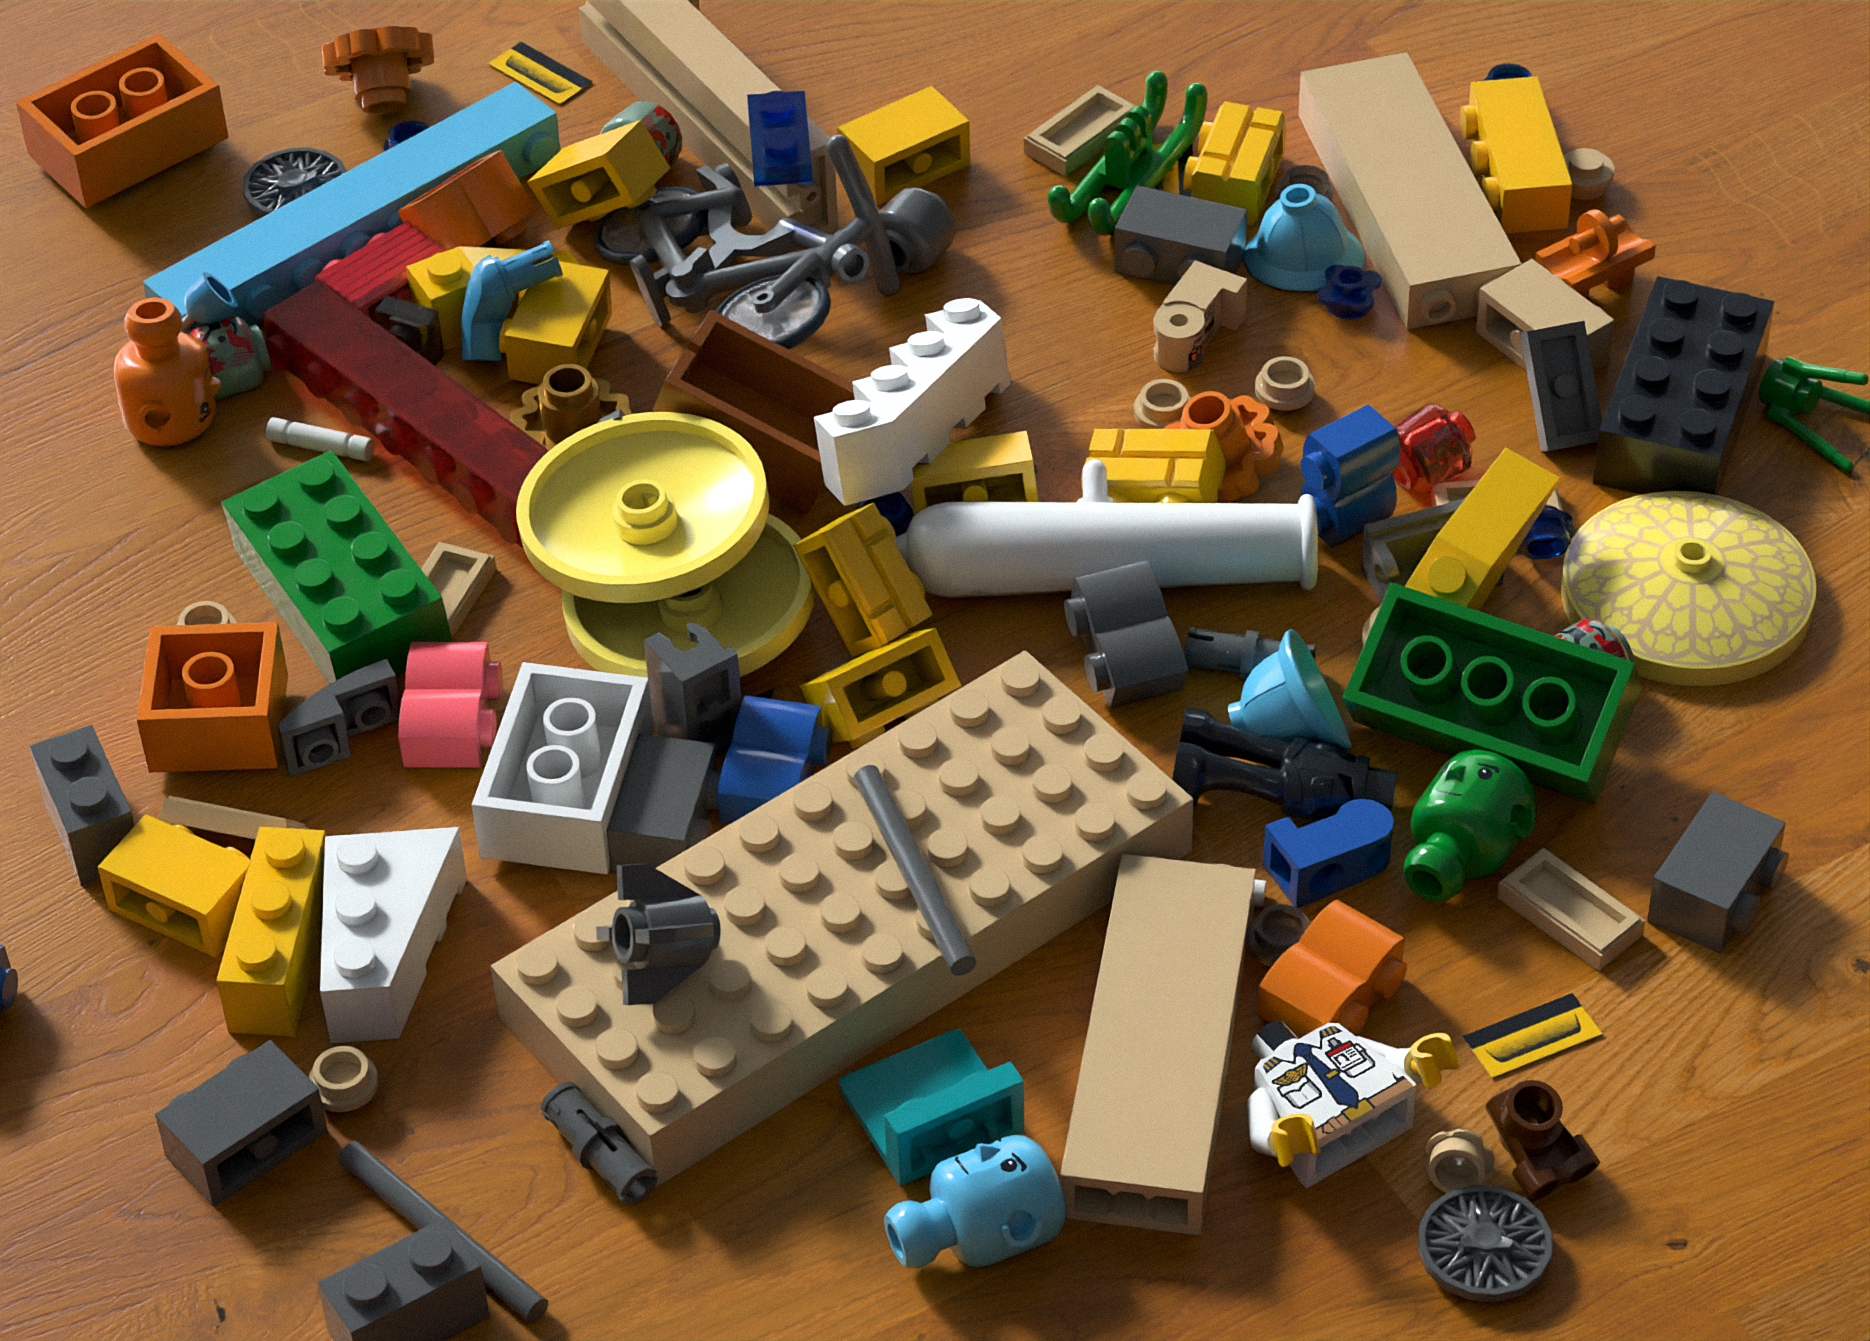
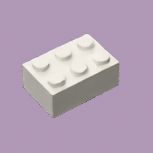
(559, 766)

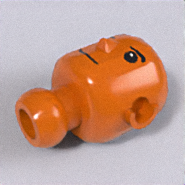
(163, 377)

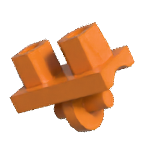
(1598, 253)

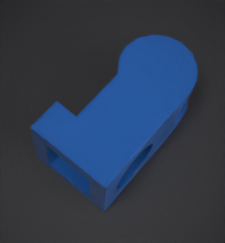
(1330, 852)

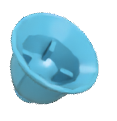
(1300, 241)
(1289, 698)

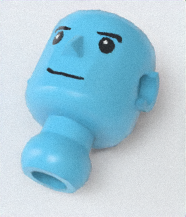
(981, 1206)

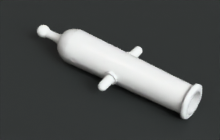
(1046, 545)

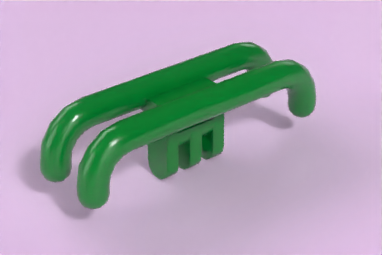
(1130, 157)

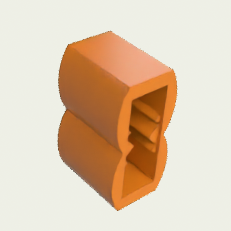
(472, 206)
(1333, 973)

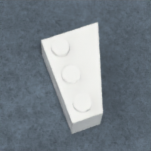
(379, 924)

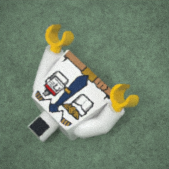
(1336, 1094)

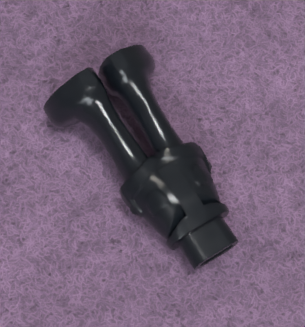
(1300, 775)

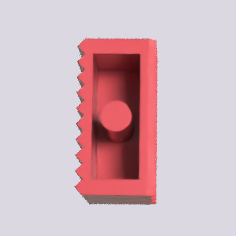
(379, 268)

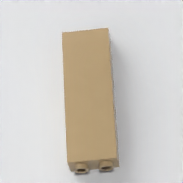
(1405, 187)
(1158, 1045)

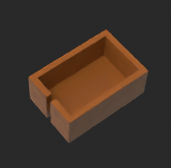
(762, 396)

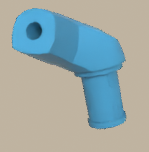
(491, 293)

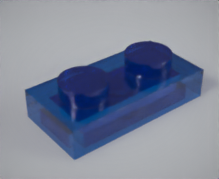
(779, 138)

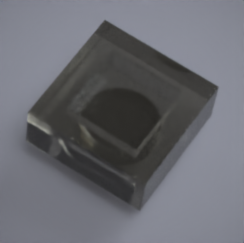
(413, 326)

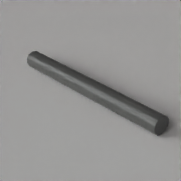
(915, 871)
(422, 1213)

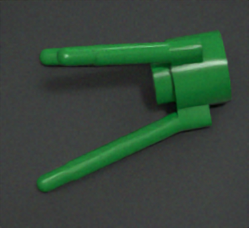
(1792, 388)

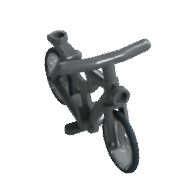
(779, 295)

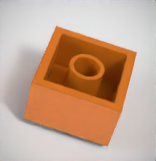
(212, 697)

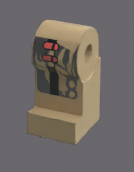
(1194, 313)

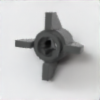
(662, 932)

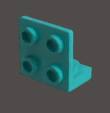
(933, 1104)

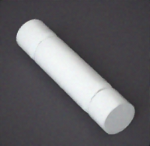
(320, 439)

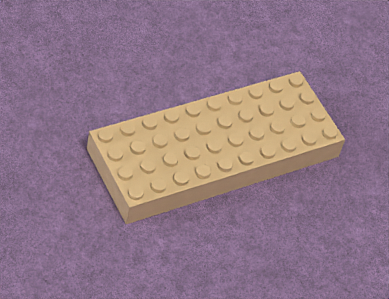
(821, 944)

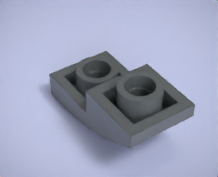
(320, 726)

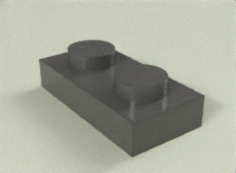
(1562, 385)

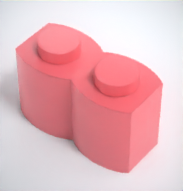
(447, 705)

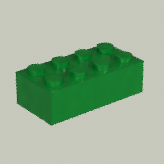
(334, 569)
(1495, 687)

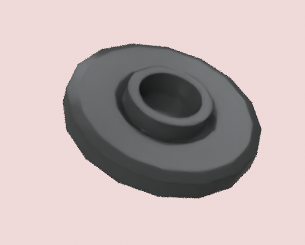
(287, 176)
(1485, 1243)

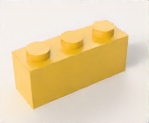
(1517, 154)
(274, 933)

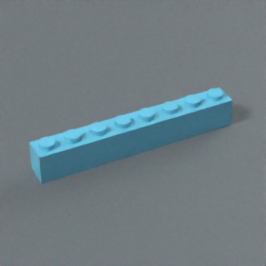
(294, 243)

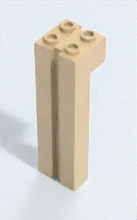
(699, 76)

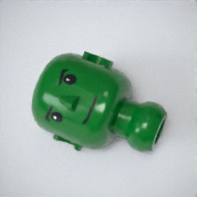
(1468, 823)

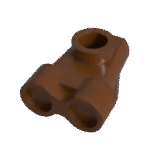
(1537, 1139)

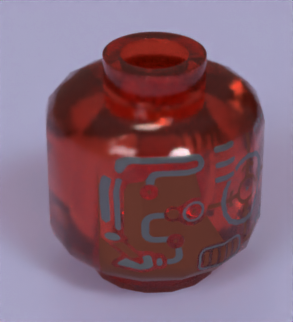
(1433, 447)

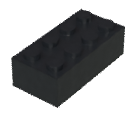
(1683, 390)

